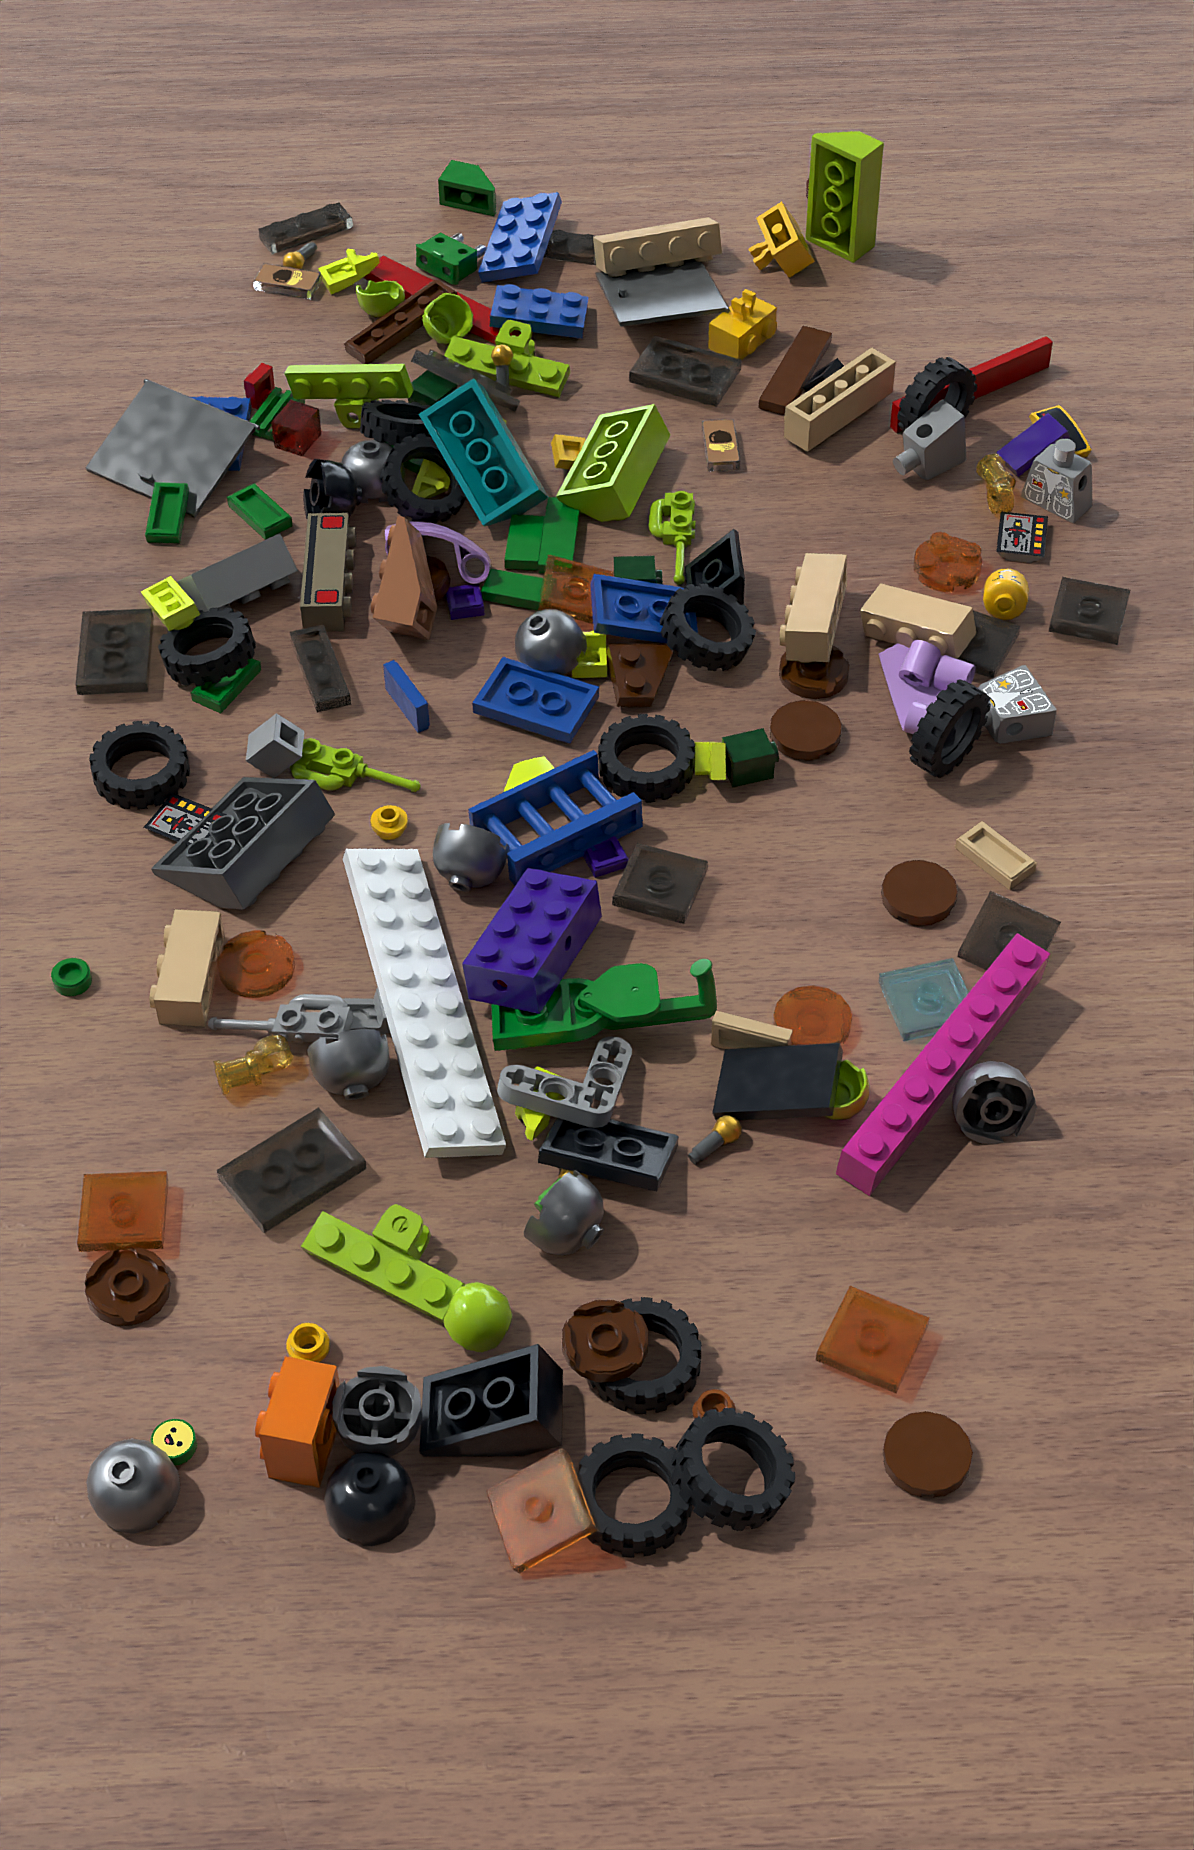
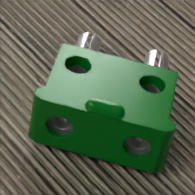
(448, 257)

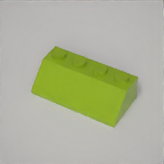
(844, 192)
(615, 463)

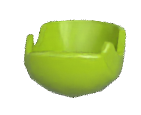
(380, 297)
(447, 318)
(851, 1091)
(478, 1317)

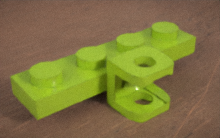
(525, 368)
(350, 385)
(387, 1259)

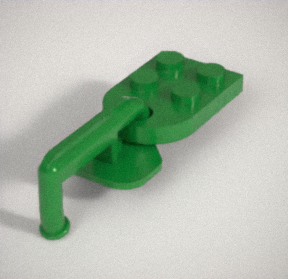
(616, 1000)

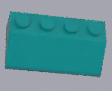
(483, 454)

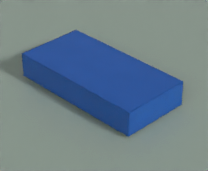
(406, 696)

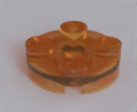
(963, 558)

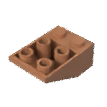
(406, 591)

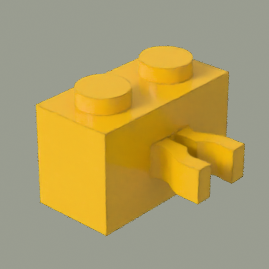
(782, 242)
(744, 327)

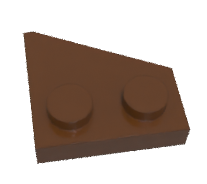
(637, 672)

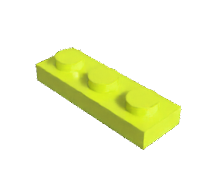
(171, 604)

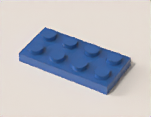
(520, 237)

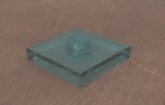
(923, 996)

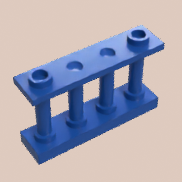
(570, 841)

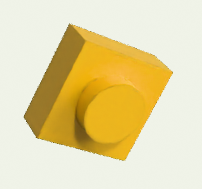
(566, 450)

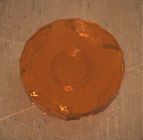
(256, 964)
(814, 1015)

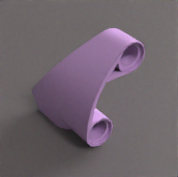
(464, 548)
(918, 676)

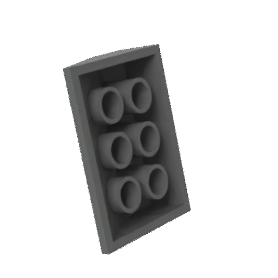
(249, 846)

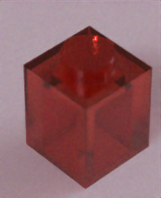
(296, 428)

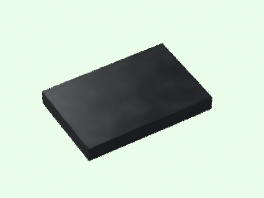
(778, 1082)
(610, 1152)

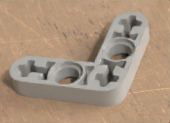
(578, 1096)

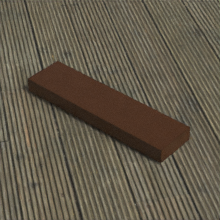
(395, 324)
(795, 369)

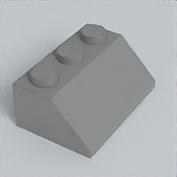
(240, 575)

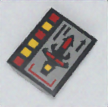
(1022, 536)
(179, 816)

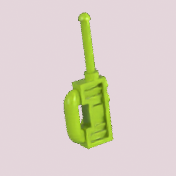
(679, 528)
(341, 767)

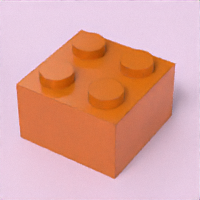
(299, 1421)

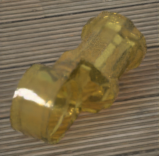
(999, 483)
(254, 1063)

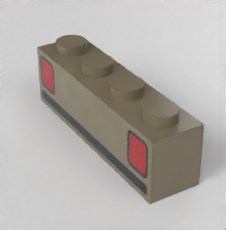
(326, 571)

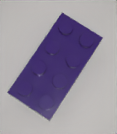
(532, 940)

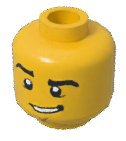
(1005, 594)

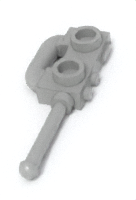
(296, 1023)

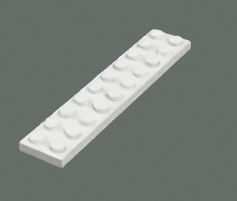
(423, 1005)

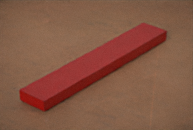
(413, 281)
(997, 372)

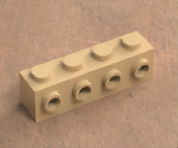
(657, 246)
(839, 399)
(814, 607)

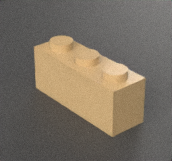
(908, 616)
(187, 968)

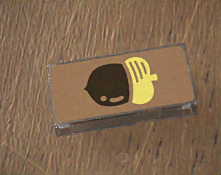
(287, 281)
(720, 445)

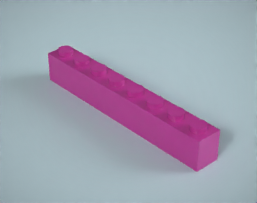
(941, 1064)

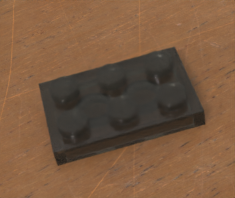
(685, 371)
(461, 374)
(114, 651)
(291, 1169)

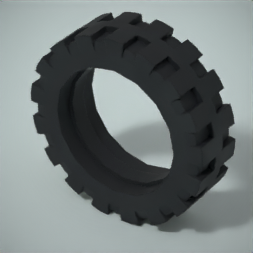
(930, 383)
(392, 420)
(404, 499)
(694, 646)
(215, 664)
(949, 728)
(646, 731)
(132, 739)
(669, 1388)
(710, 1497)
(632, 1537)

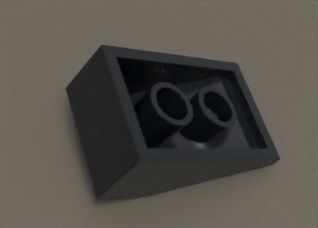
(494, 1407)

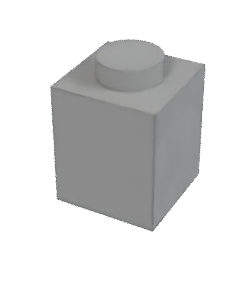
(275, 746)

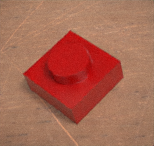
(259, 385)

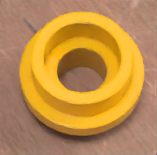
(389, 822)
(308, 1334)

